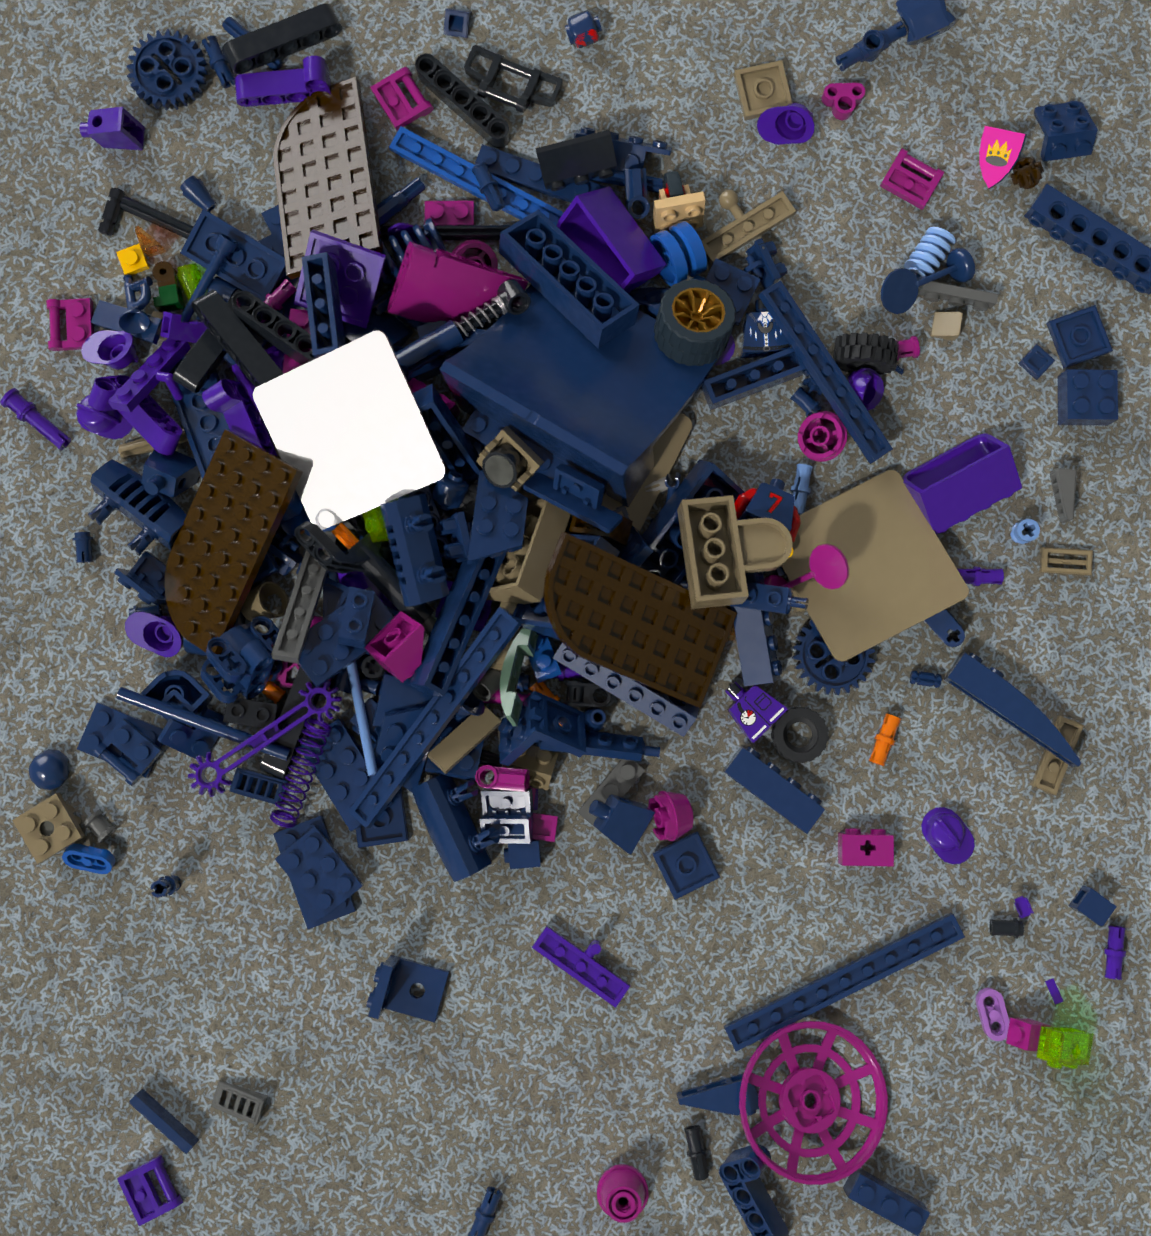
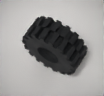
(866, 351)

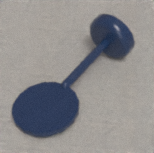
(901, 285)

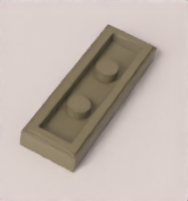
(463, 740)
(1051, 768)

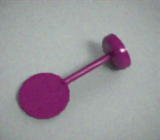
(827, 567)

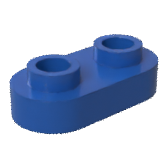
(89, 858)

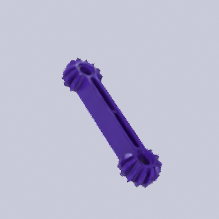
(261, 740)

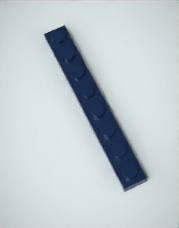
(825, 371)

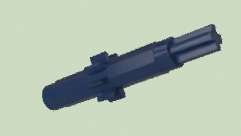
(398, 200)

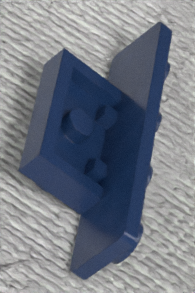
(630, 152)
(575, 495)

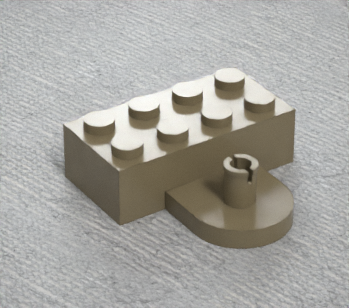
(723, 549)

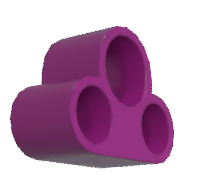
(844, 94)

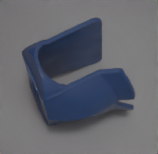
(924, 19)

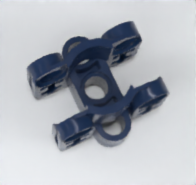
(246, 662)

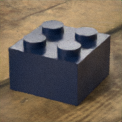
(1087, 397)

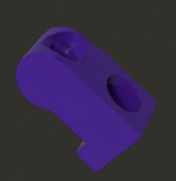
(175, 329)

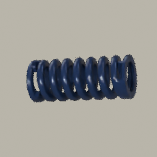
(390, 267)

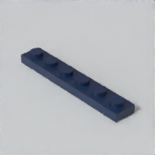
(528, 174)

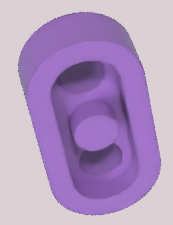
(992, 1013)

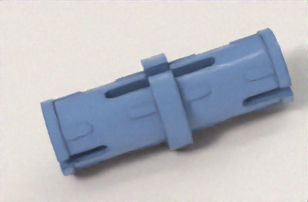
(801, 486)

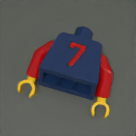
(769, 502)

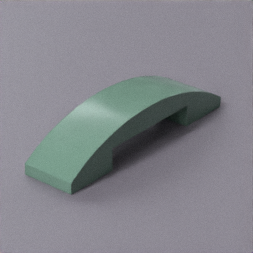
(522, 645)

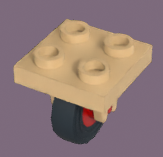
(677, 204)

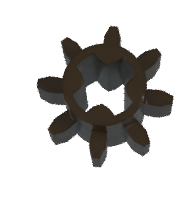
(1027, 173)

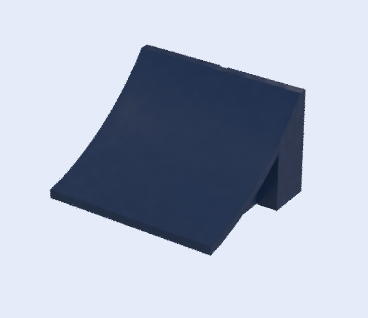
(569, 397)

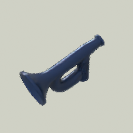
(135, 320)

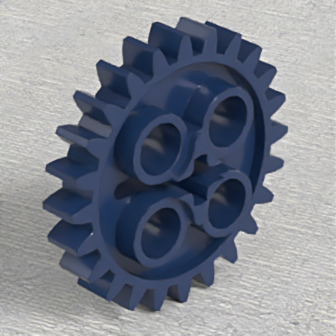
(150, 84)
(845, 673)

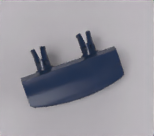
(124, 492)
(415, 550)
(452, 826)

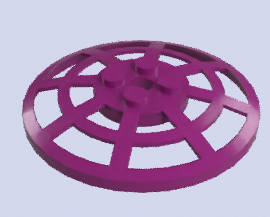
(826, 1105)

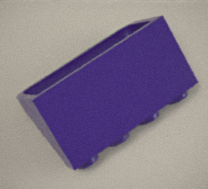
(611, 238)
(963, 481)

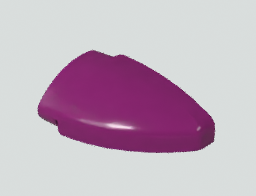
(443, 285)

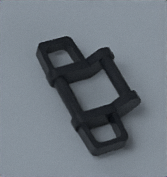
(498, 62)

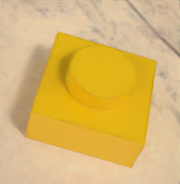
(133, 260)

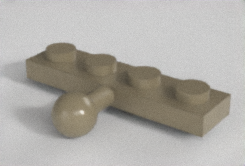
(746, 226)

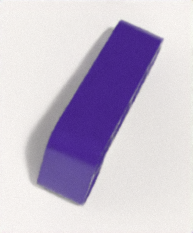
(283, 85)
(239, 411)
(146, 418)

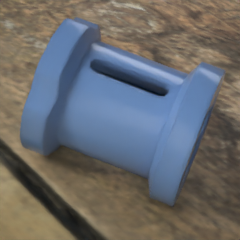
(1032, 534)

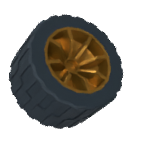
(694, 322)

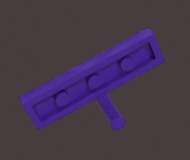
(150, 374)
(581, 965)

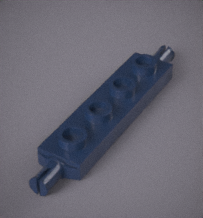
(768, 598)
(612, 746)

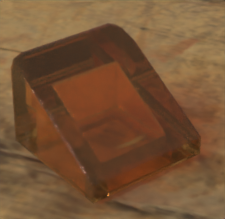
(148, 243)

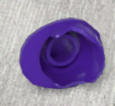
(867, 386)

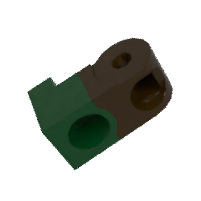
(169, 288)

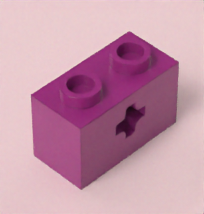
(879, 855)

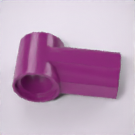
(505, 778)

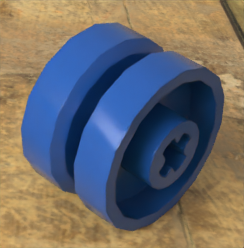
(681, 251)

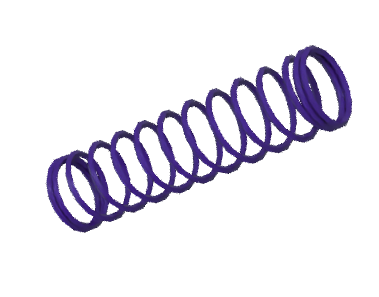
(278, 813)

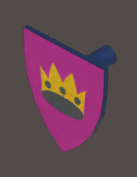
(999, 153)

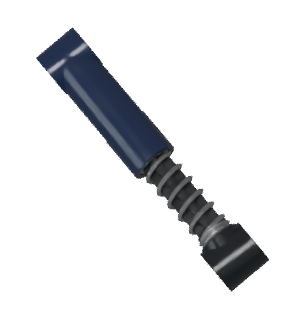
(509, 299)

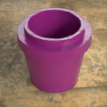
(622, 1182)

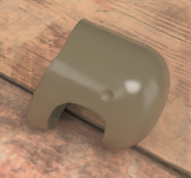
(253, 604)

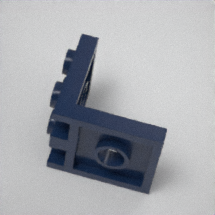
(541, 721)
(394, 989)

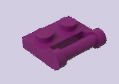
(394, 101)
(909, 185)
(78, 323)

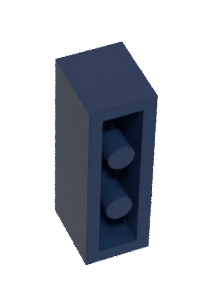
(886, 1201)

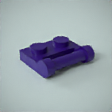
(142, 1194)

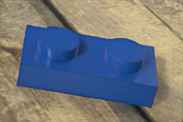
(543, 662)

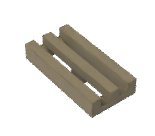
(1044, 560)

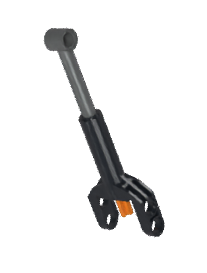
(366, 557)

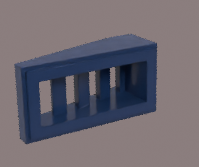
(237, 780)

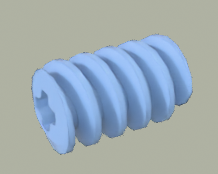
(929, 252)

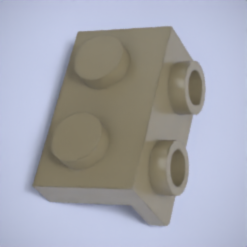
(540, 766)

